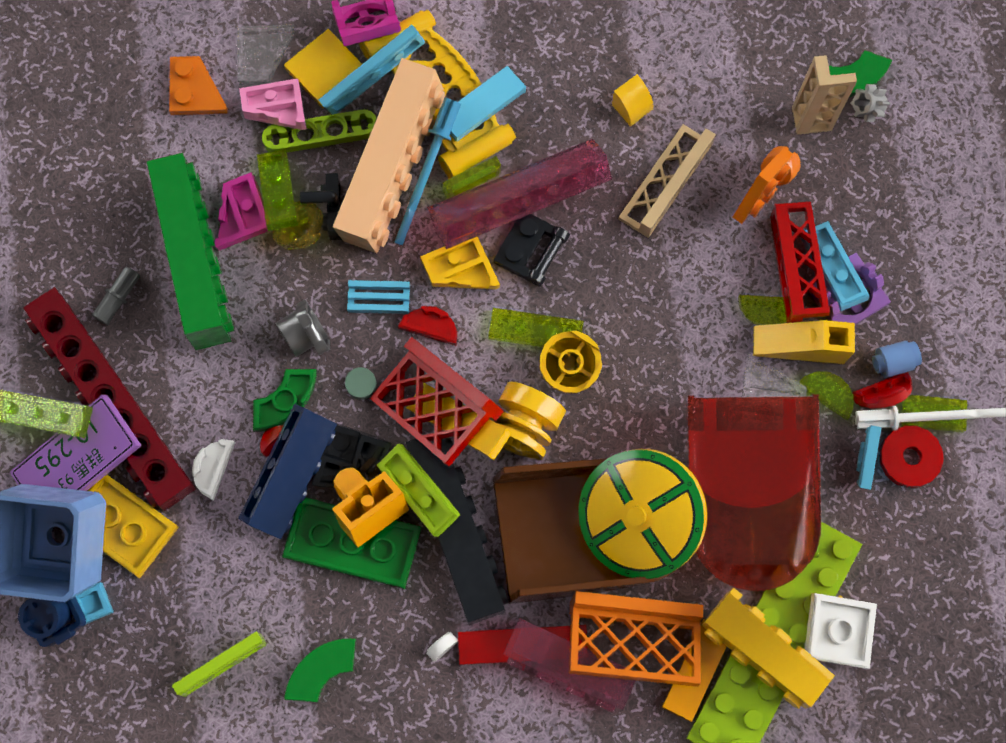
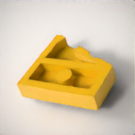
(460, 267)

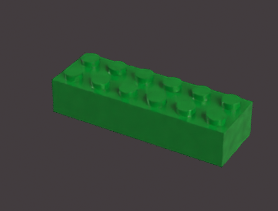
(190, 251)

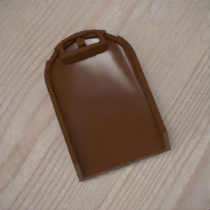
(543, 535)

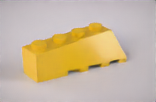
(766, 650)

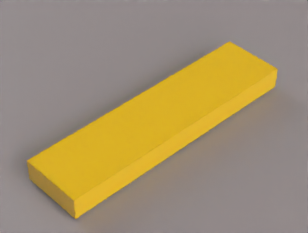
(487, 441)

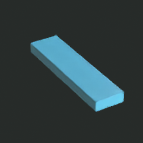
(372, 70)

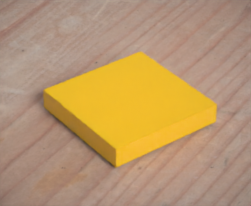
(322, 65)

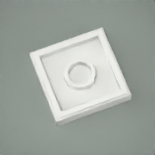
(840, 630)

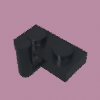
(331, 195)

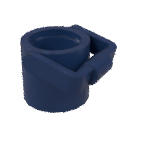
(46, 618)

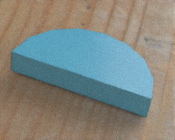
(867, 457)

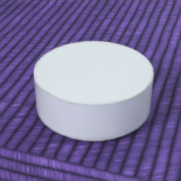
(441, 646)

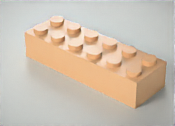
(390, 156)

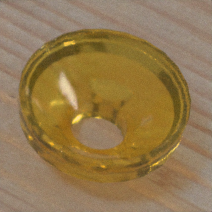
(306, 233)

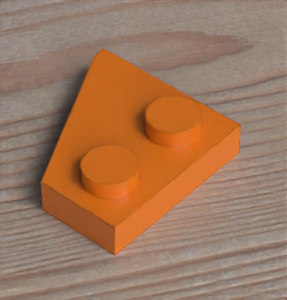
(193, 88)

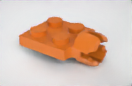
(776, 170)

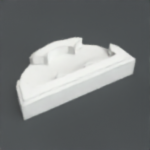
(210, 466)

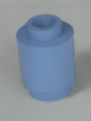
(896, 358)

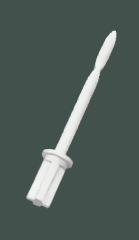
(890, 417)

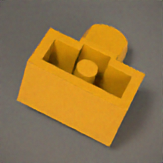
(366, 505)

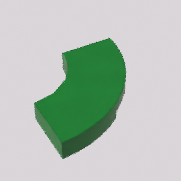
(868, 68)
(275, 408)
(319, 668)

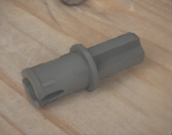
(116, 296)

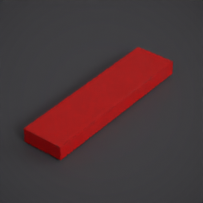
(489, 645)

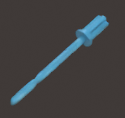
(441, 130)

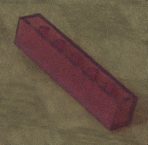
(520, 193)

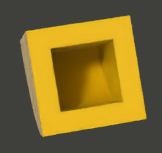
(632, 100)

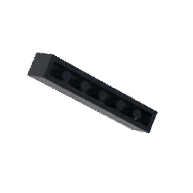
(463, 540)

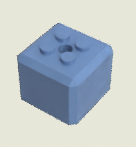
(30, 557)

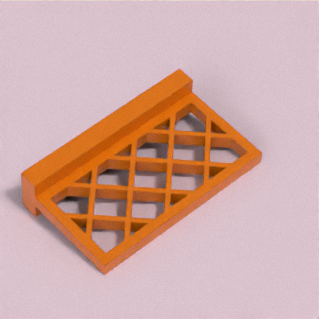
(642, 612)

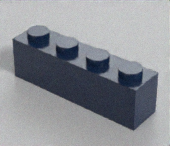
(288, 472)

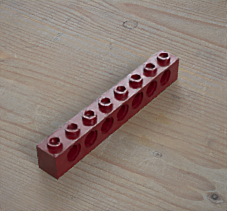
(53, 308)

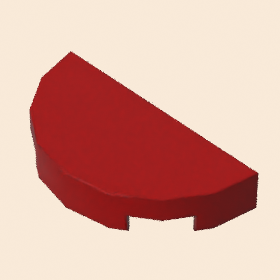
(430, 323)
(884, 393)

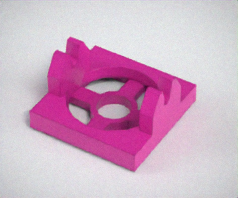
(355, 32)

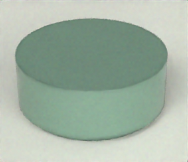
(360, 383)

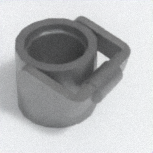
(303, 331)

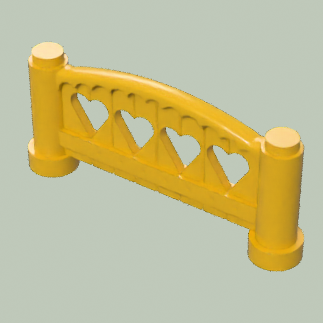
(478, 143)

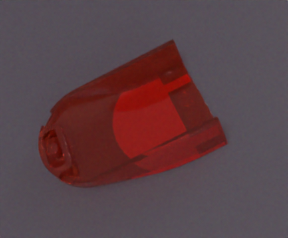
(758, 486)

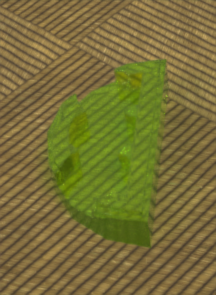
(762, 309)
(832, 392)

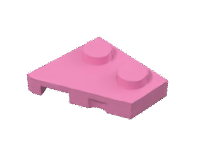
(274, 104)

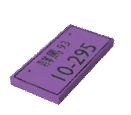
(77, 461)

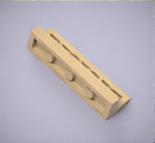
(821, 98)
(676, 181)

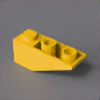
(806, 341)

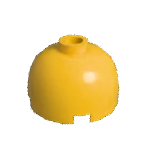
(570, 362)

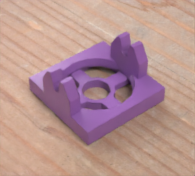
(870, 279)

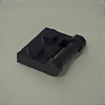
(522, 243)

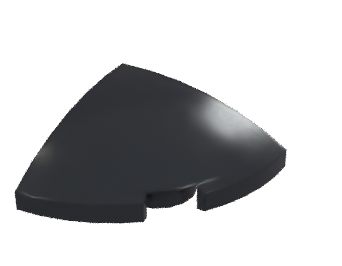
(350, 450)

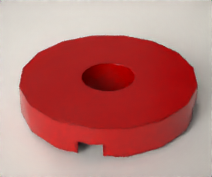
(924, 444)

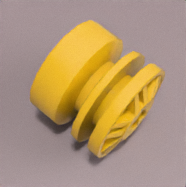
(526, 417)

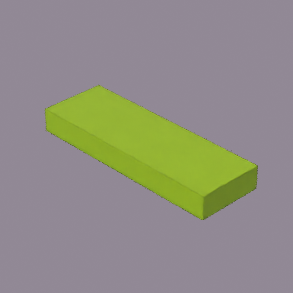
(419, 490)
(219, 664)

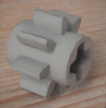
(870, 103)

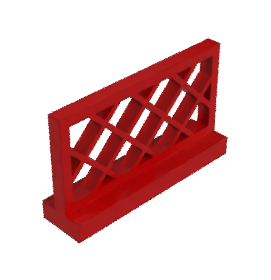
(455, 385)

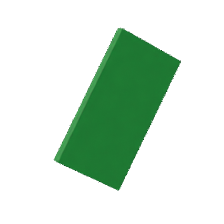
(321, 542)

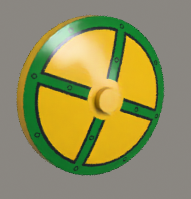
(642, 513)

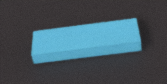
(486, 101)
(837, 269)

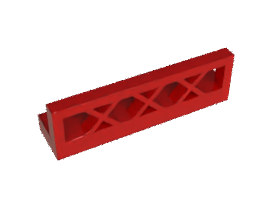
(788, 266)

